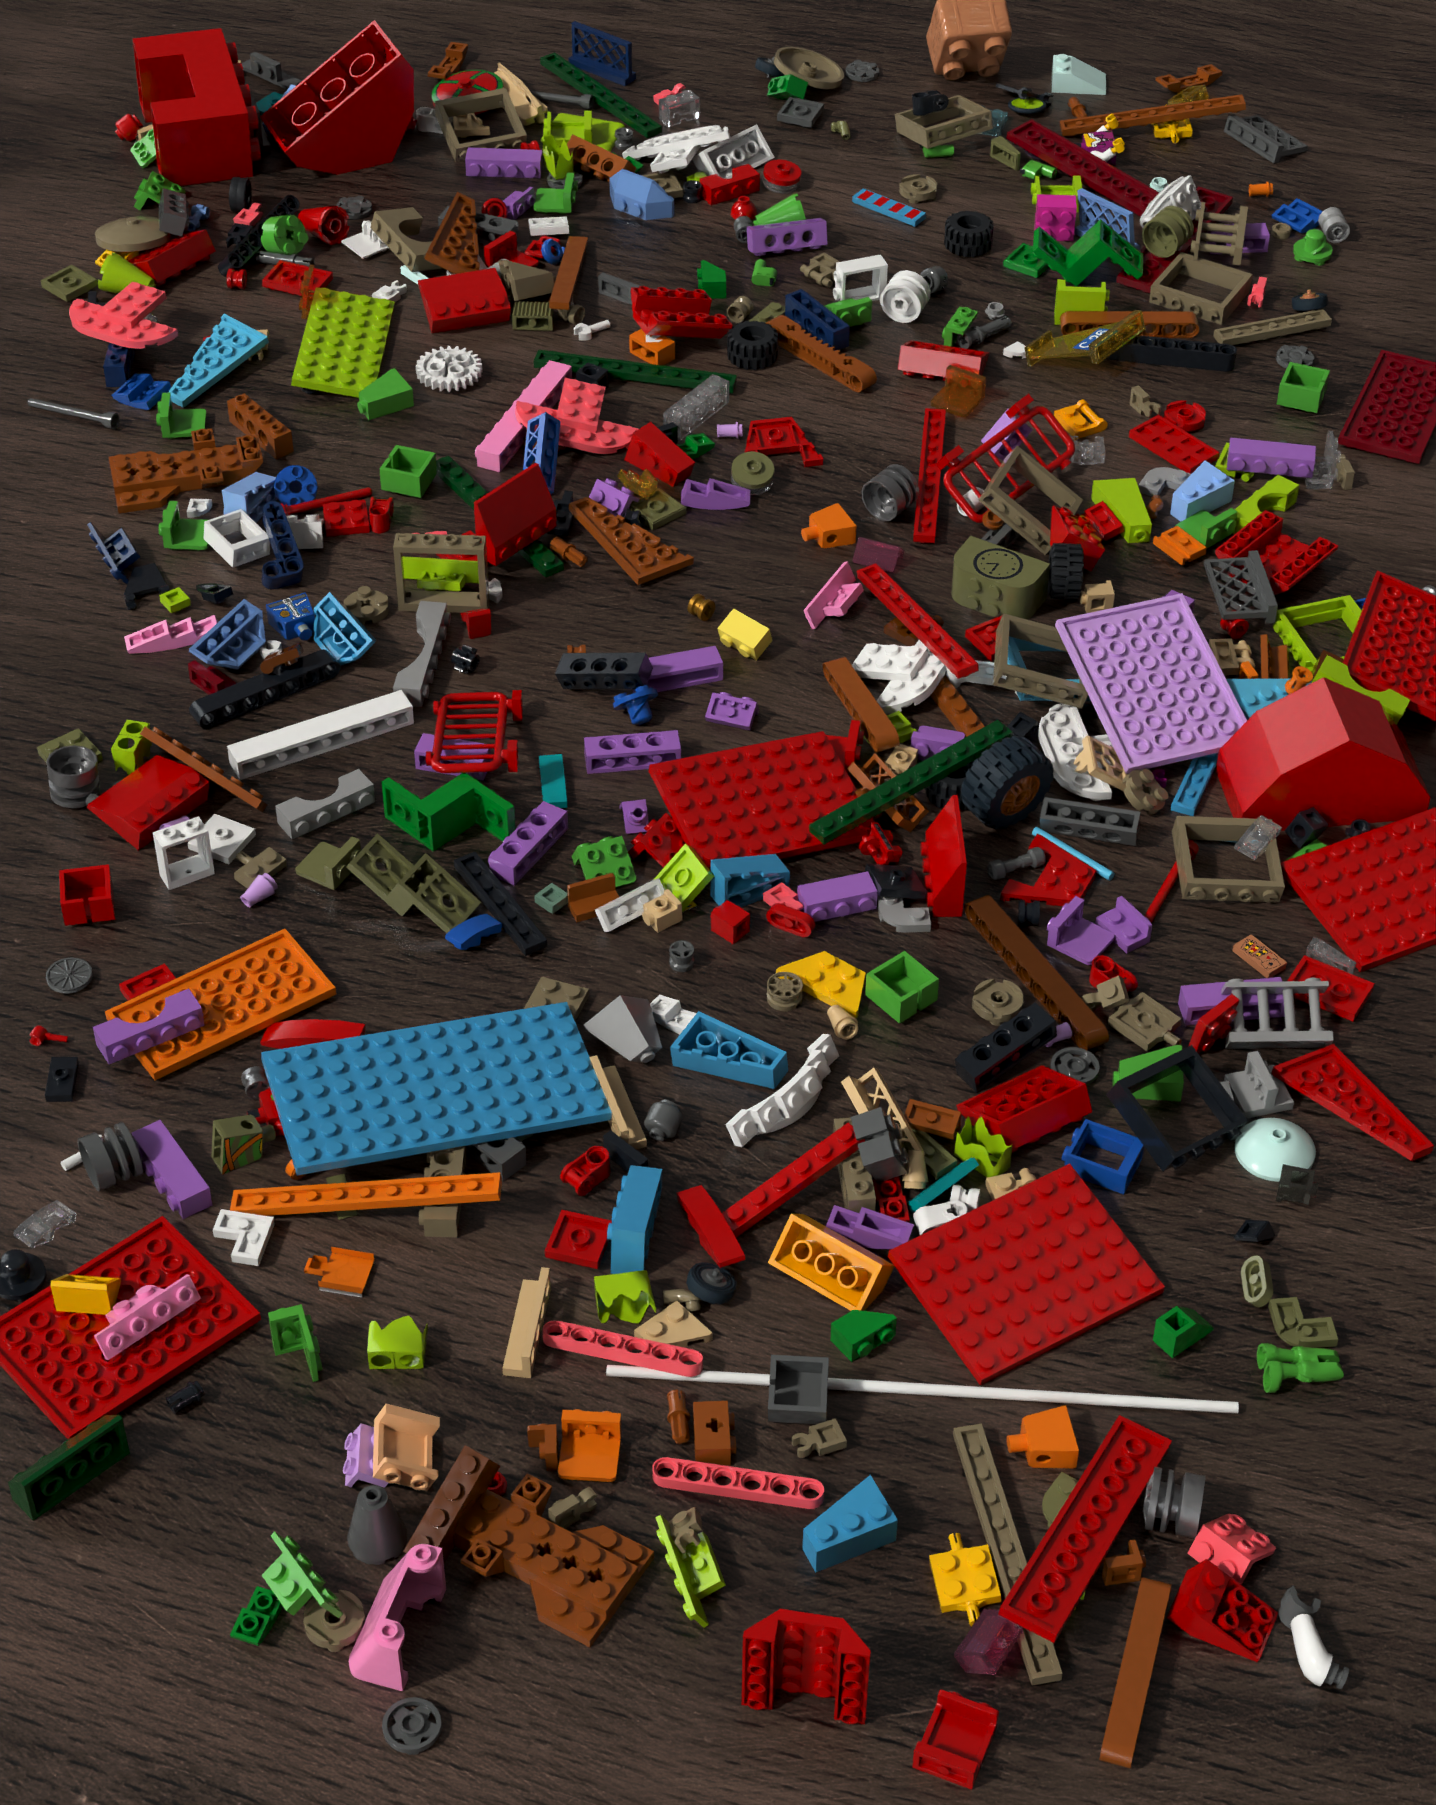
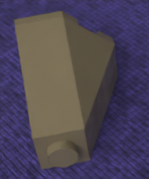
(525, 281)

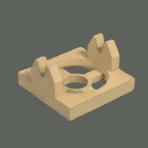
(1088, 760)

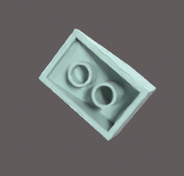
(1076, 77)

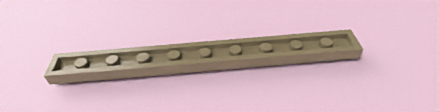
(1003, 1541)

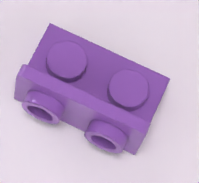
(519, 202)
(731, 710)
(1128, 925)

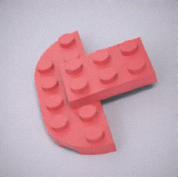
(123, 317)
(579, 419)

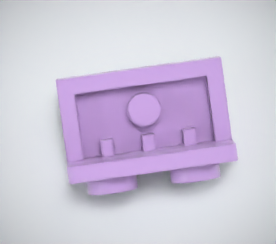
(360, 1457)

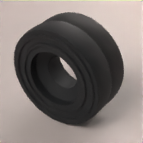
(240, 194)

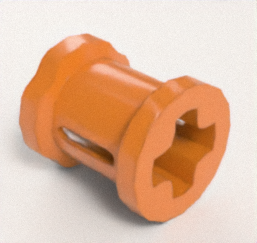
(1298, 680)

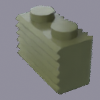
(532, 316)

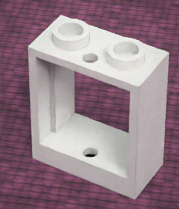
(879, 278)
(254, 547)
(200, 865)

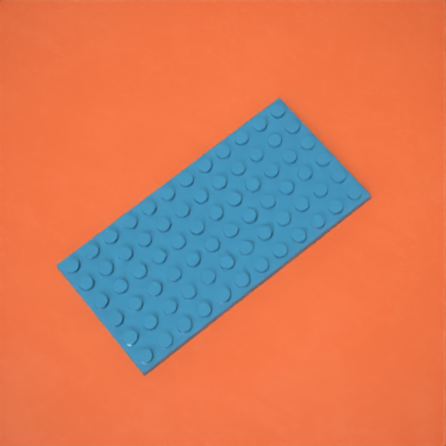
(433, 1087)

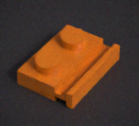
(1179, 545)

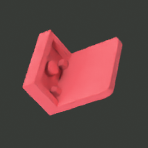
(1231, 1545)

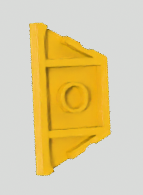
(829, 980)

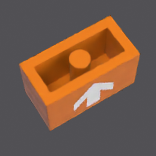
(652, 348)

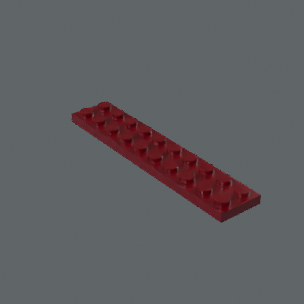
(1078, 162)
(1153, 265)

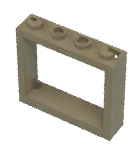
(476, 103)
(973, 121)
(1207, 271)
(1016, 515)
(442, 544)
(1030, 681)
(1223, 889)

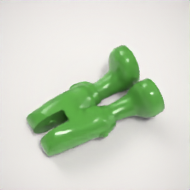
(1307, 1365)

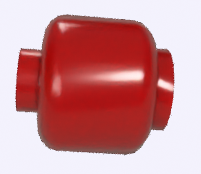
(128, 127)

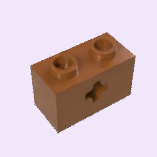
(712, 1432)

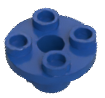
(295, 485)
(637, 704)

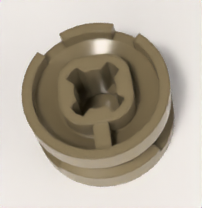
(784, 993)

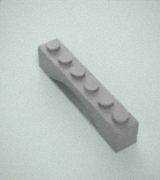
(431, 626)

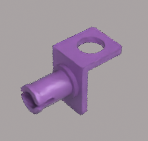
(635, 816)

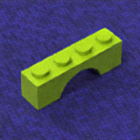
(1274, 495)
(1338, 672)

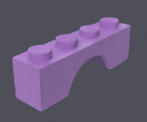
(122, 1039)

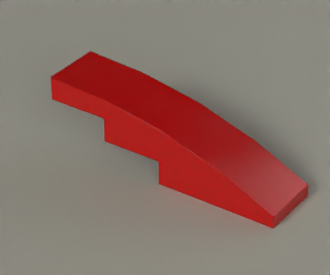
(309, 1031)
(711, 1226)

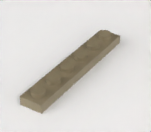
(1273, 327)

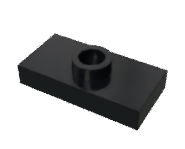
(61, 1079)

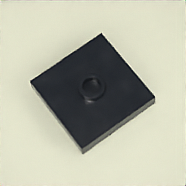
(896, 881)

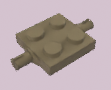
(1146, 1022)

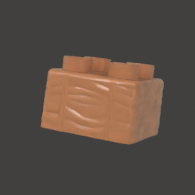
(968, 37)

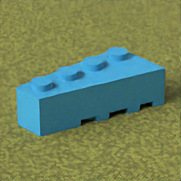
(728, 1053)
(634, 1218)

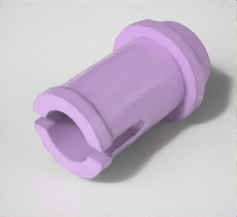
(730, 430)
(1063, 1032)

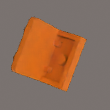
(589, 1445)

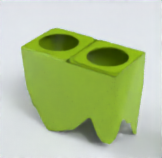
(554, 154)
(124, 756)
(979, 1144)
(623, 1295)
(397, 1345)

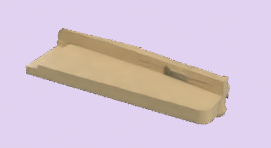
(519, 96)

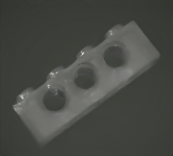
(698, 405)

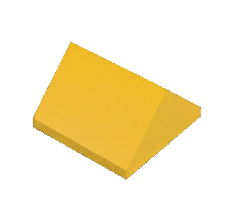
(85, 1293)

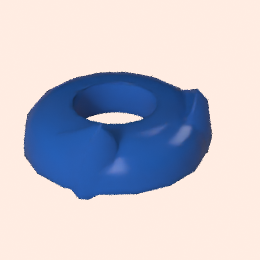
(547, 254)

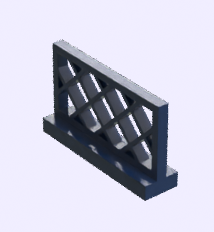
(600, 66)

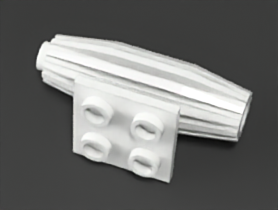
(1178, 193)

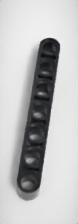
(252, 241)
(1177, 353)
(264, 689)

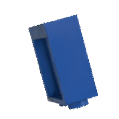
(1109, 1140)

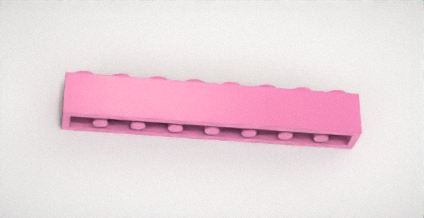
(508, 434)

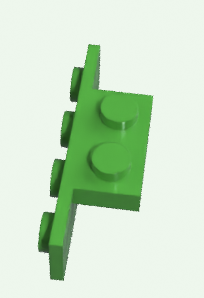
(295, 1581)

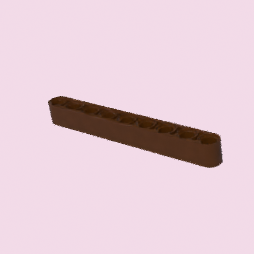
(1036, 972)

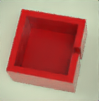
(86, 894)

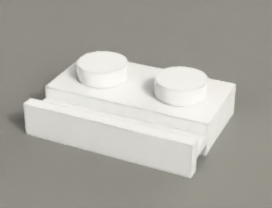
(548, 226)

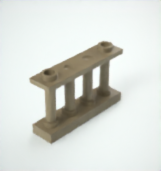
(1235, 240)

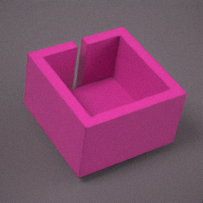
(1056, 215)

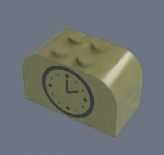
(998, 580)

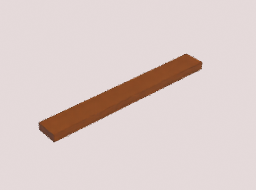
(568, 273)

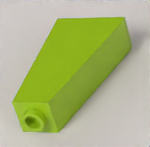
(1127, 505)

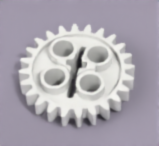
(460, 372)

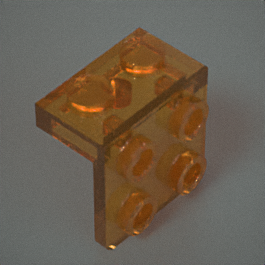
(307, 292)
(961, 392)

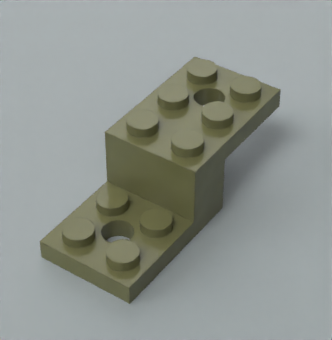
(411, 884)

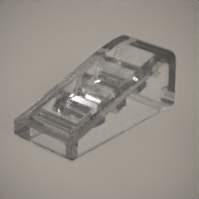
(1327, 954)

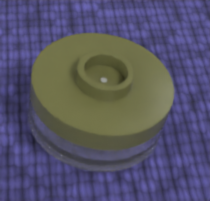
(752, 472)

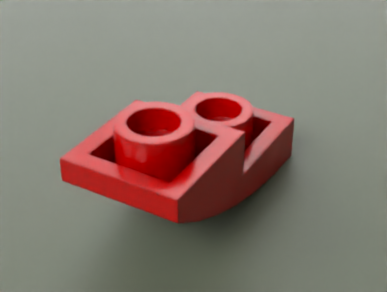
(890, 1199)

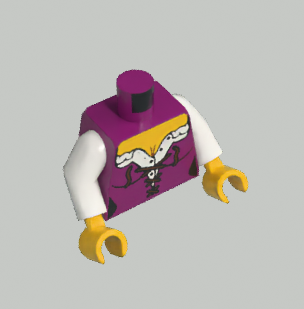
(1102, 141)

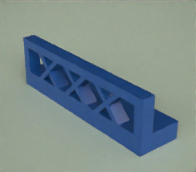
(546, 448)

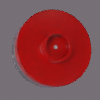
(781, 176)

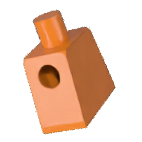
(830, 527)
(1046, 1440)

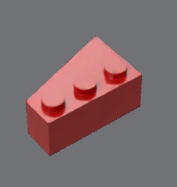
(659, 454)

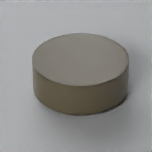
(1281, 231)

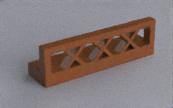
(1274, 660)
(899, 816)

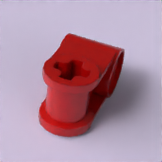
(380, 514)
(1104, 969)
(587, 1170)

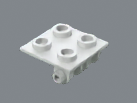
(365, 243)

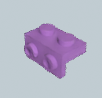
(612, 497)

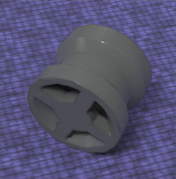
(623, 138)
(681, 956)

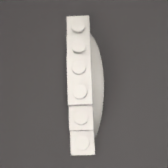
(791, 1100)

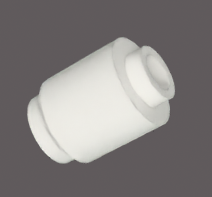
(973, 501)

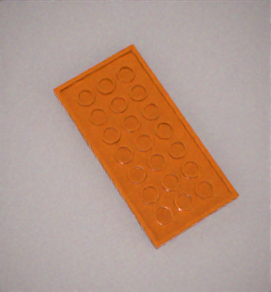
(237, 999)

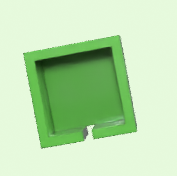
(1303, 387)
(408, 471)
(902, 986)

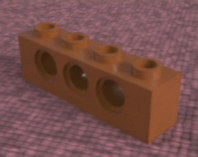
(596, 159)
(255, 420)

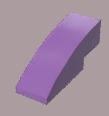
(714, 495)
(869, 1228)

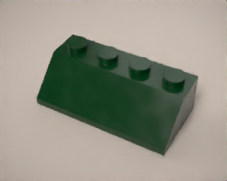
(70, 1466)

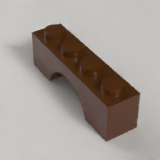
(465, 1481)

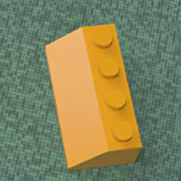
(830, 1263)

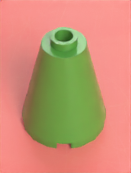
(784, 211)

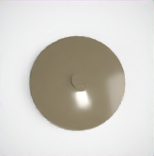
(809, 66)
(131, 234)

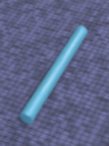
(1100, 869)

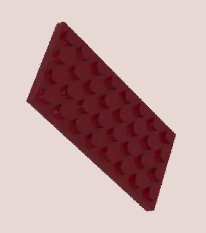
(1394, 409)

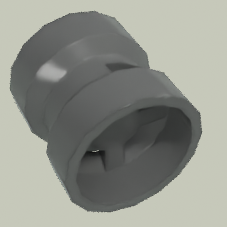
(740, 228)

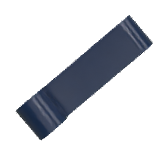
(280, 543)

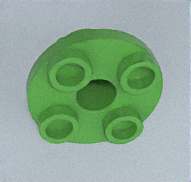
(1313, 248)

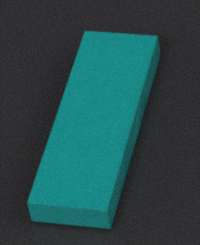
(553, 780)
(942, 1184)

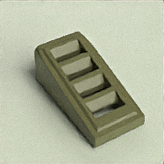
(998, 151)

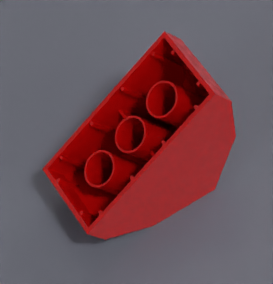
(348, 108)
(1325, 753)

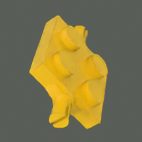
(1173, 129)
(965, 1578)

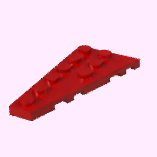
(1344, 1090)

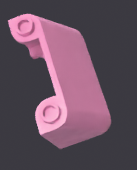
(409, 1584)

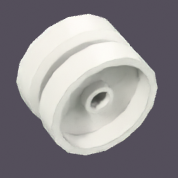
(905, 296)

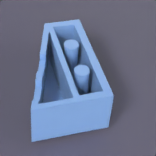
(1203, 490)
(250, 495)

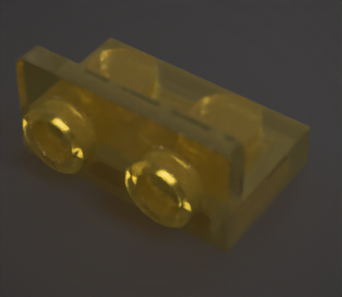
(1190, 94)
(642, 485)

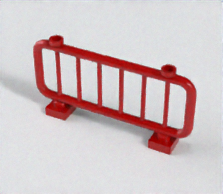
(1026, 414)
(500, 754)

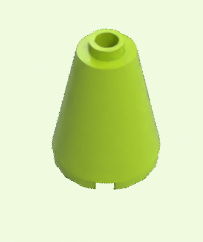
(120, 273)

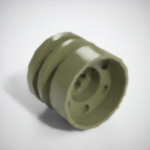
(1167, 231)

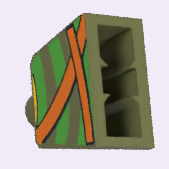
(238, 1142)

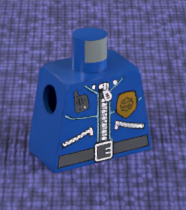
(292, 617)

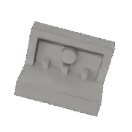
(1257, 1090)

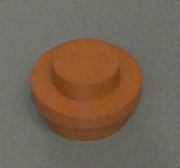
(992, 521)

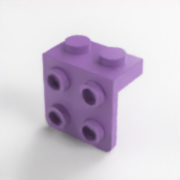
(933, 740)
(1076, 935)

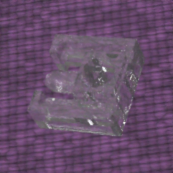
(1089, 452)

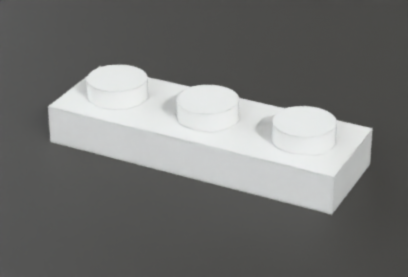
(628, 906)

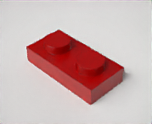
(146, 981)

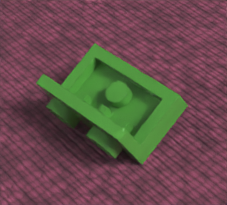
(958, 325)

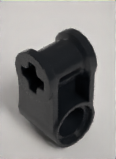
(928, 102)

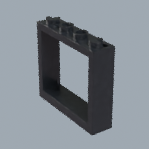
(1208, 1088)

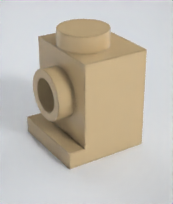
(1097, 597)
(902, 759)
(662, 911)

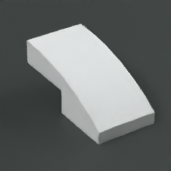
(670, 1014)

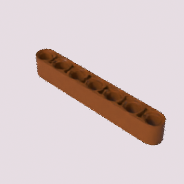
(1158, 319)
(861, 704)
(1135, 1673)

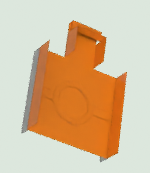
(343, 1273)

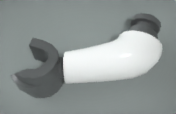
(1310, 1651)

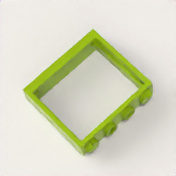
(1312, 613)

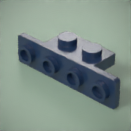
(117, 551)

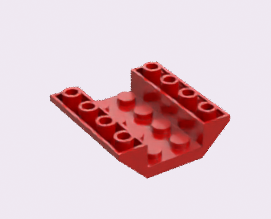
(677, 313)
(1283, 557)
(806, 1656)

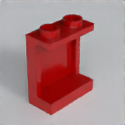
(956, 1739)

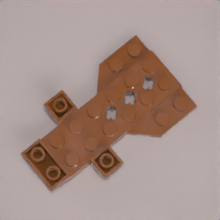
(150, 478)
(514, 1538)

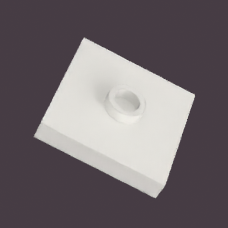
(225, 837)

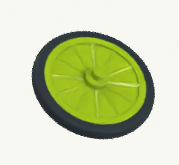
(1034, 105)

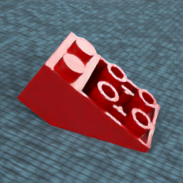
(1076, 530)
(1222, 1612)

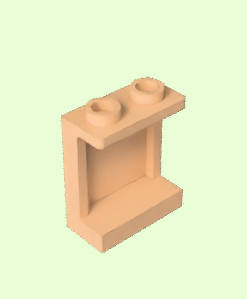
(404, 1447)

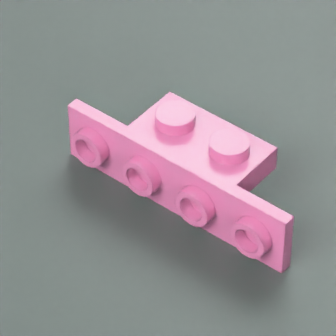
(834, 597)
(144, 1313)

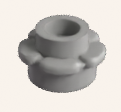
(995, 310)

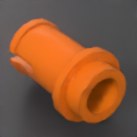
(1261, 189)

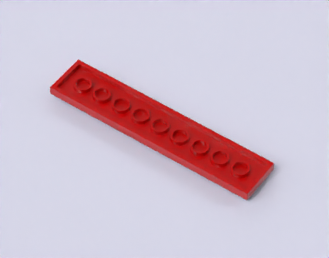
(1085, 1529)

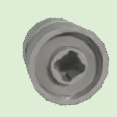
(1334, 225)

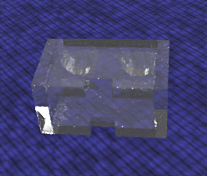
(679, 107)

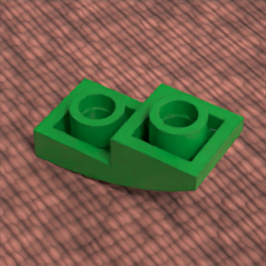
(258, 1618)

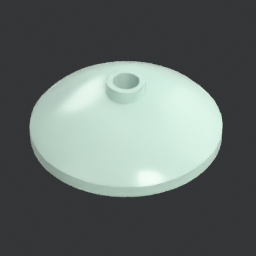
(1270, 1144)

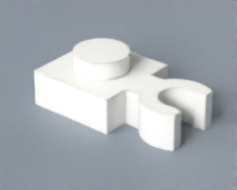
(391, 293)

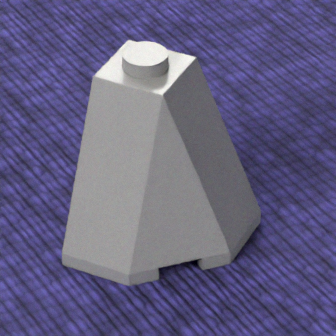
(627, 1028)

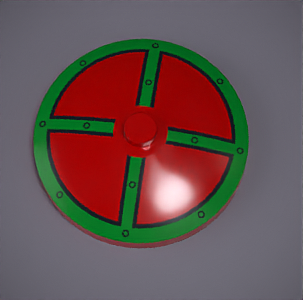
(466, 83)

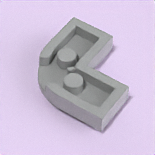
(1162, 477)
(904, 919)

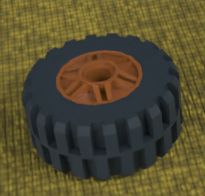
(1007, 782)

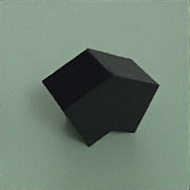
(634, 517)

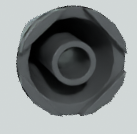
(376, 1527)

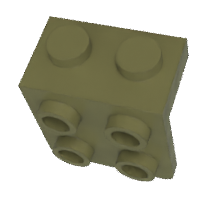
(328, 863)

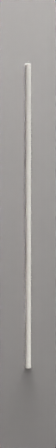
(945, 1390)

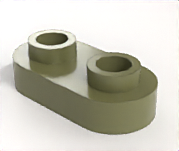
(1257, 1281)

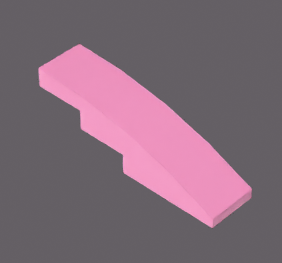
(165, 637)

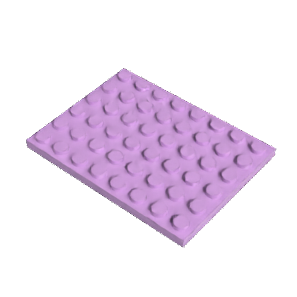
(1152, 681)

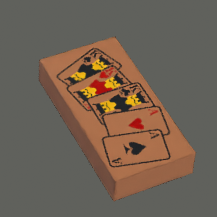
(1259, 956)

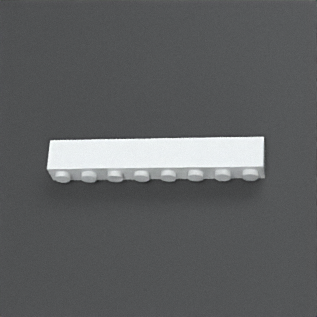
(320, 734)

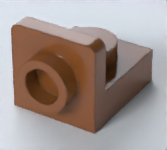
(546, 1439)
(1124, 1568)

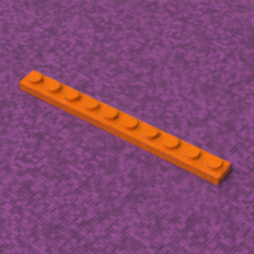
(368, 1194)

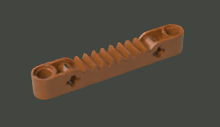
(840, 367)

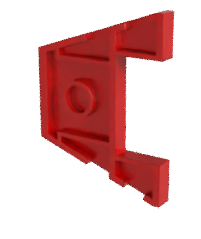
(779, 437)
(1060, 880)

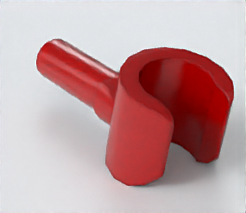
(39, 1033)

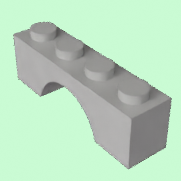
(302, 816)

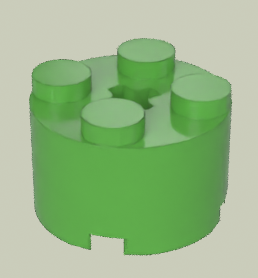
(284, 235)

